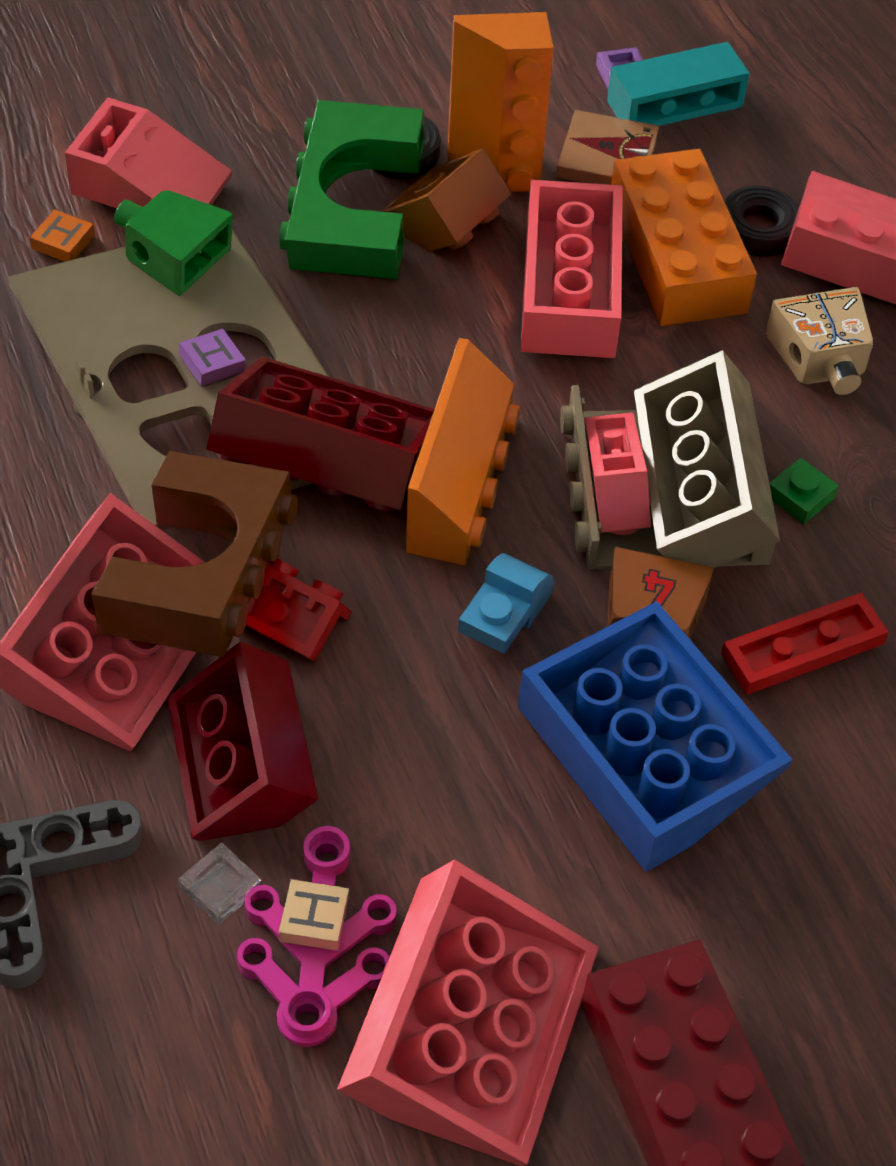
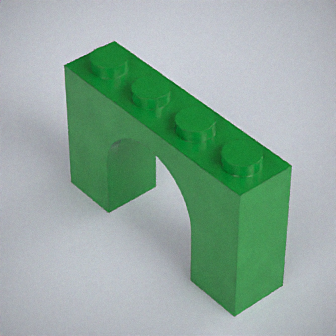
(338, 142)

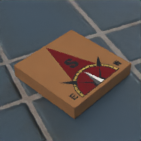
(599, 140)

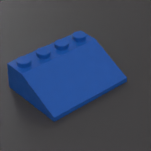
(650, 733)

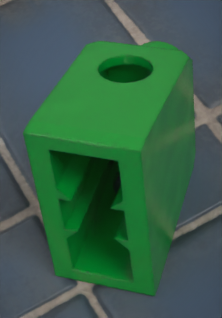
(174, 237)

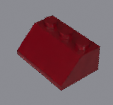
(241, 745)

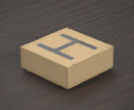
(314, 915)

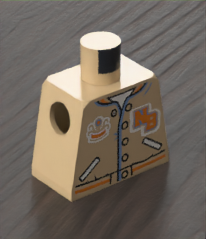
(823, 337)

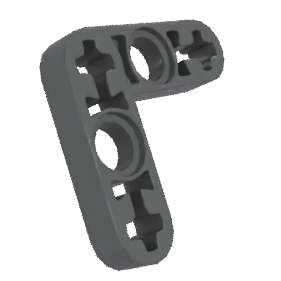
(30, 860)

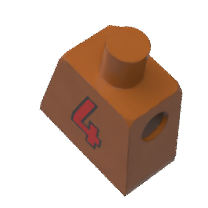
(645, 578)

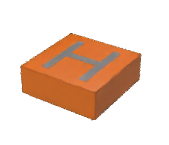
(62, 236)

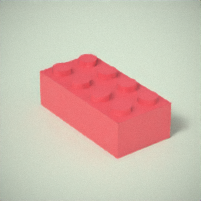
(573, 269)

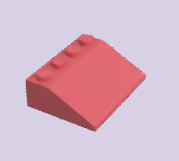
(845, 237)
(59, 659)
(470, 1016)

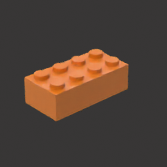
(683, 238)

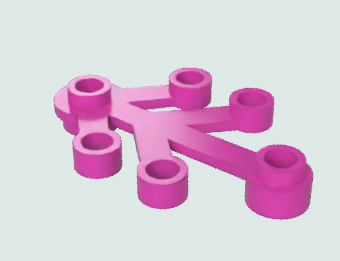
(310, 994)

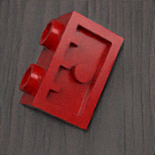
(295, 612)

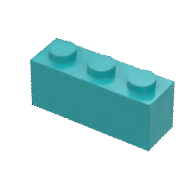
(678, 85)

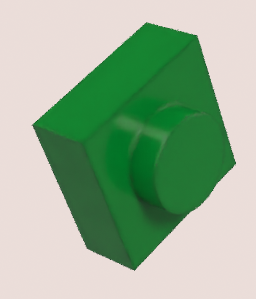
(802, 490)

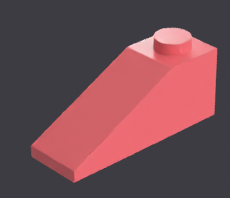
(618, 473)

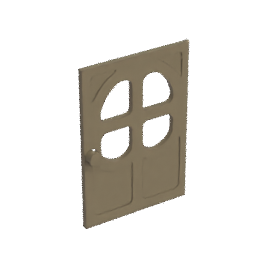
(108, 309)

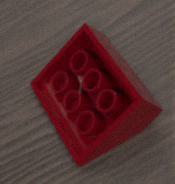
(321, 431)

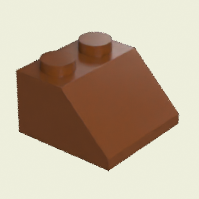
(451, 202)

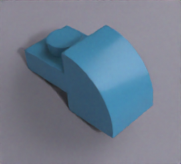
(506, 602)

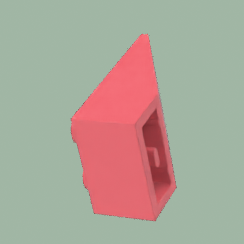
(138, 155)

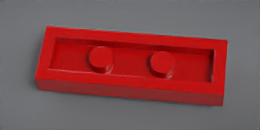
(804, 643)

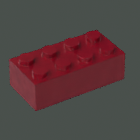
(684, 1063)

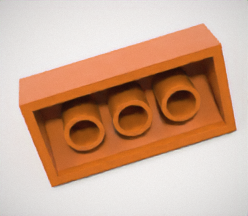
(501, 92)
(460, 458)

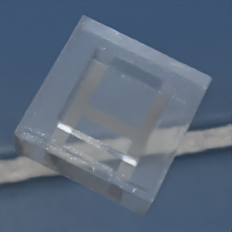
(218, 883)

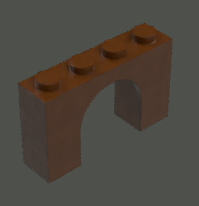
(208, 602)

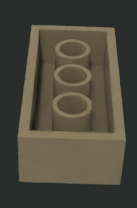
(705, 464)

